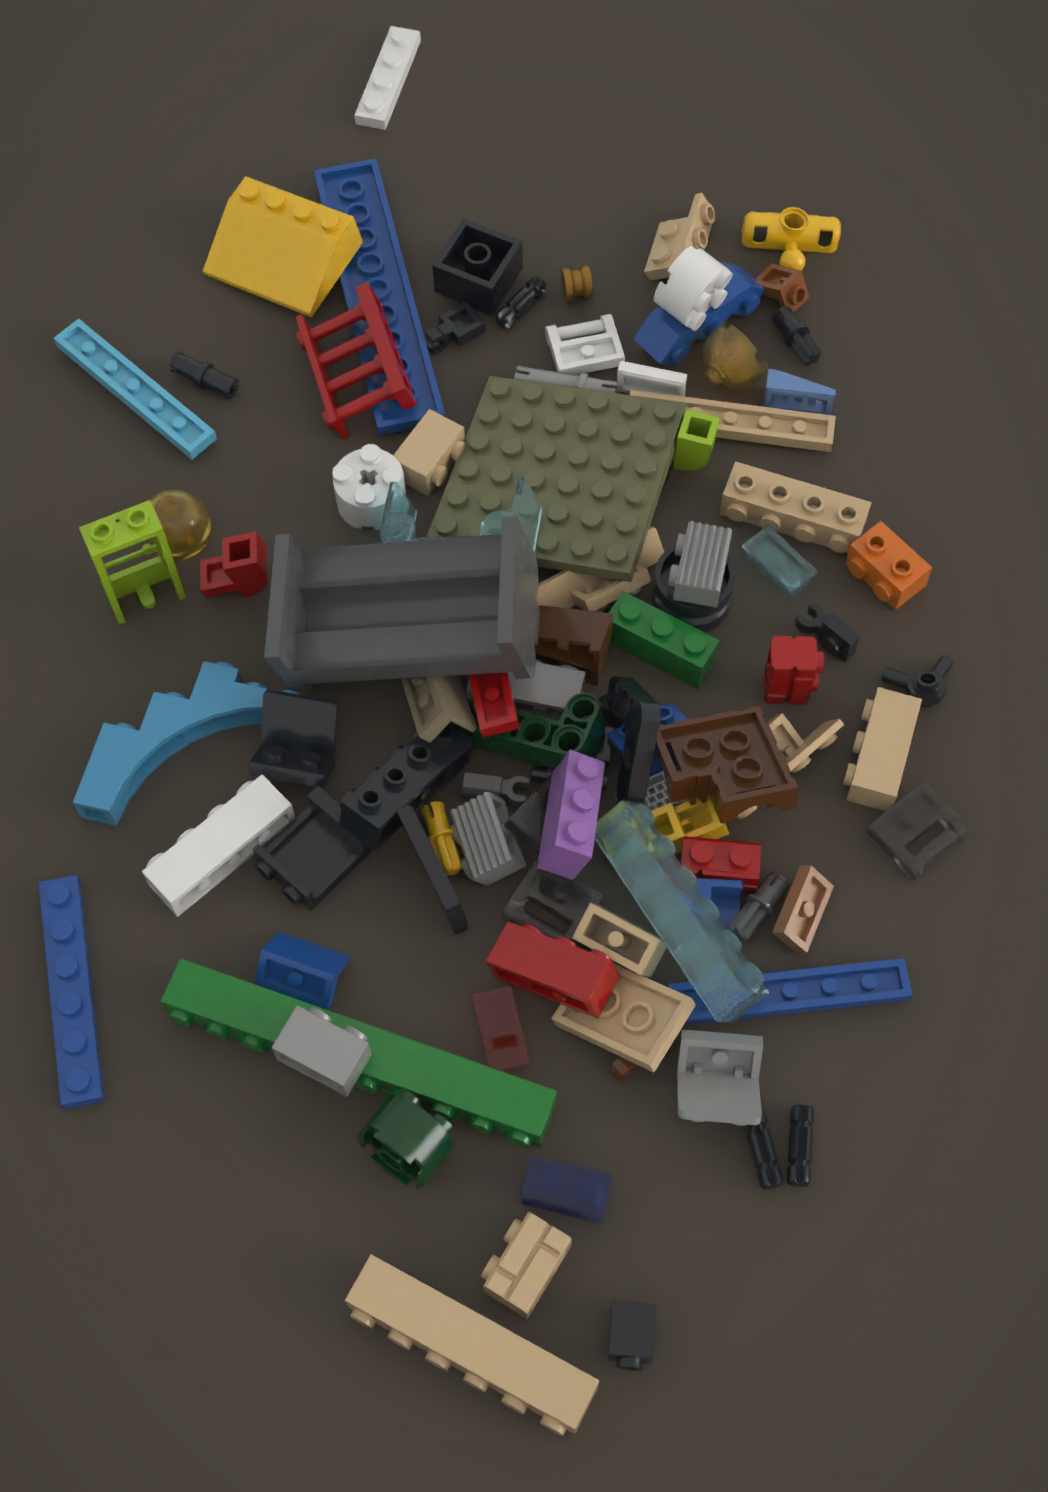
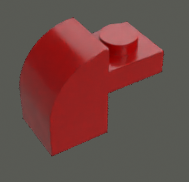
(239, 567)

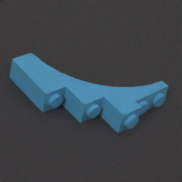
(128, 755)

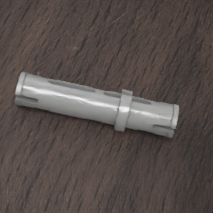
(562, 379)

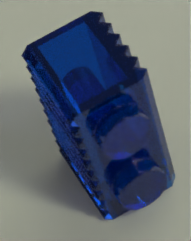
(566, 1189)

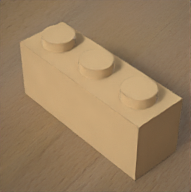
(882, 749)

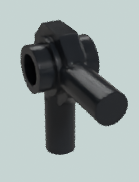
(925, 685)

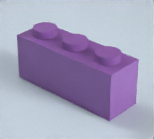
(571, 815)

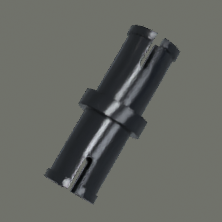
(203, 375)

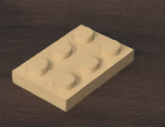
(636, 1021)

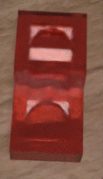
(500, 1028)

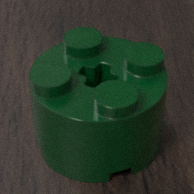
(407, 1139)

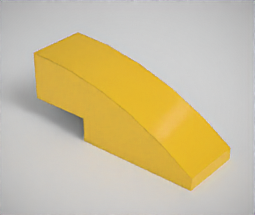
(690, 821)

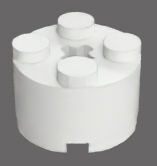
(693, 287)
(363, 484)

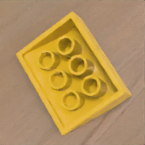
(281, 246)

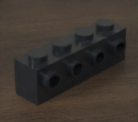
(408, 778)

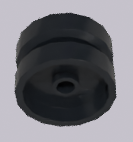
(699, 616)

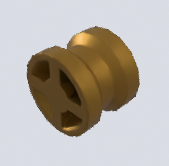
(576, 283)

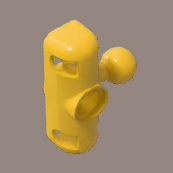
(791, 232)

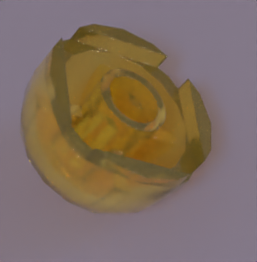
(731, 359)
(183, 521)

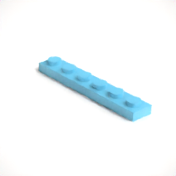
(135, 389)

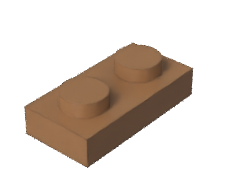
(803, 909)

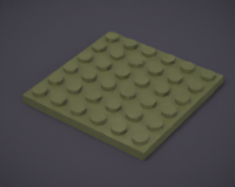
(586, 456)

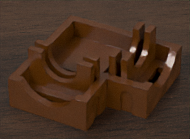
(729, 759)

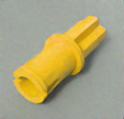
(441, 837)

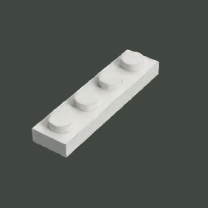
(387, 78)

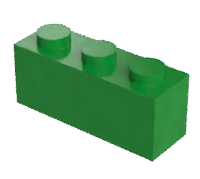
(663, 640)

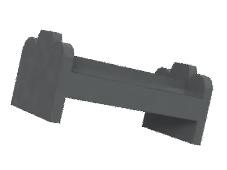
(403, 609)

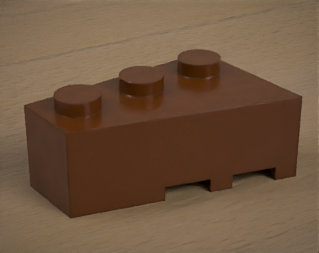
(575, 640)

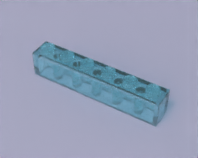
(679, 912)

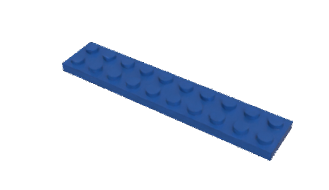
(379, 261)

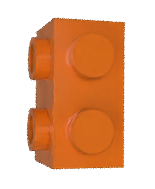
(888, 565)

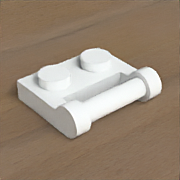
(588, 352)

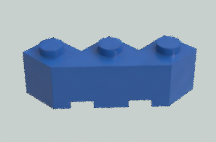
(671, 340)

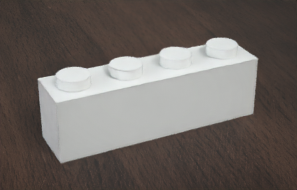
(218, 844)

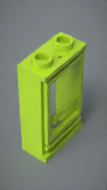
(120, 532)

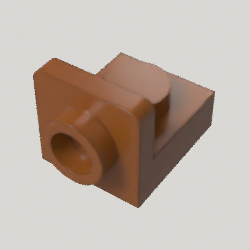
(784, 285)

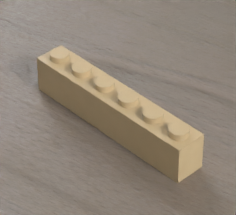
(473, 1345)

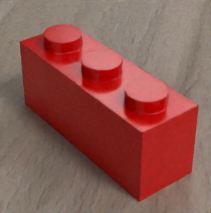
(553, 968)

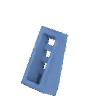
(797, 394)

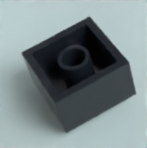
(478, 266)

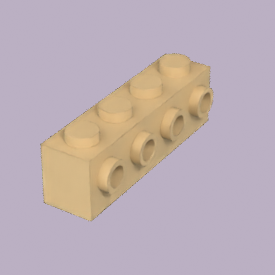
(794, 507)

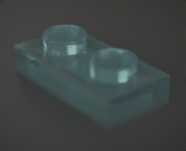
(779, 561)

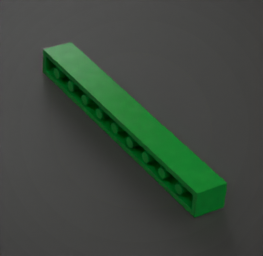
(435, 1077)

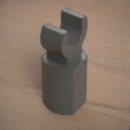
(477, 783)

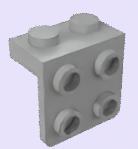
(719, 1077)

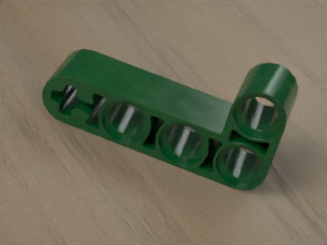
(557, 735)

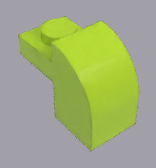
(695, 440)

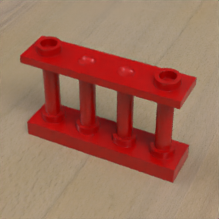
(386, 361)

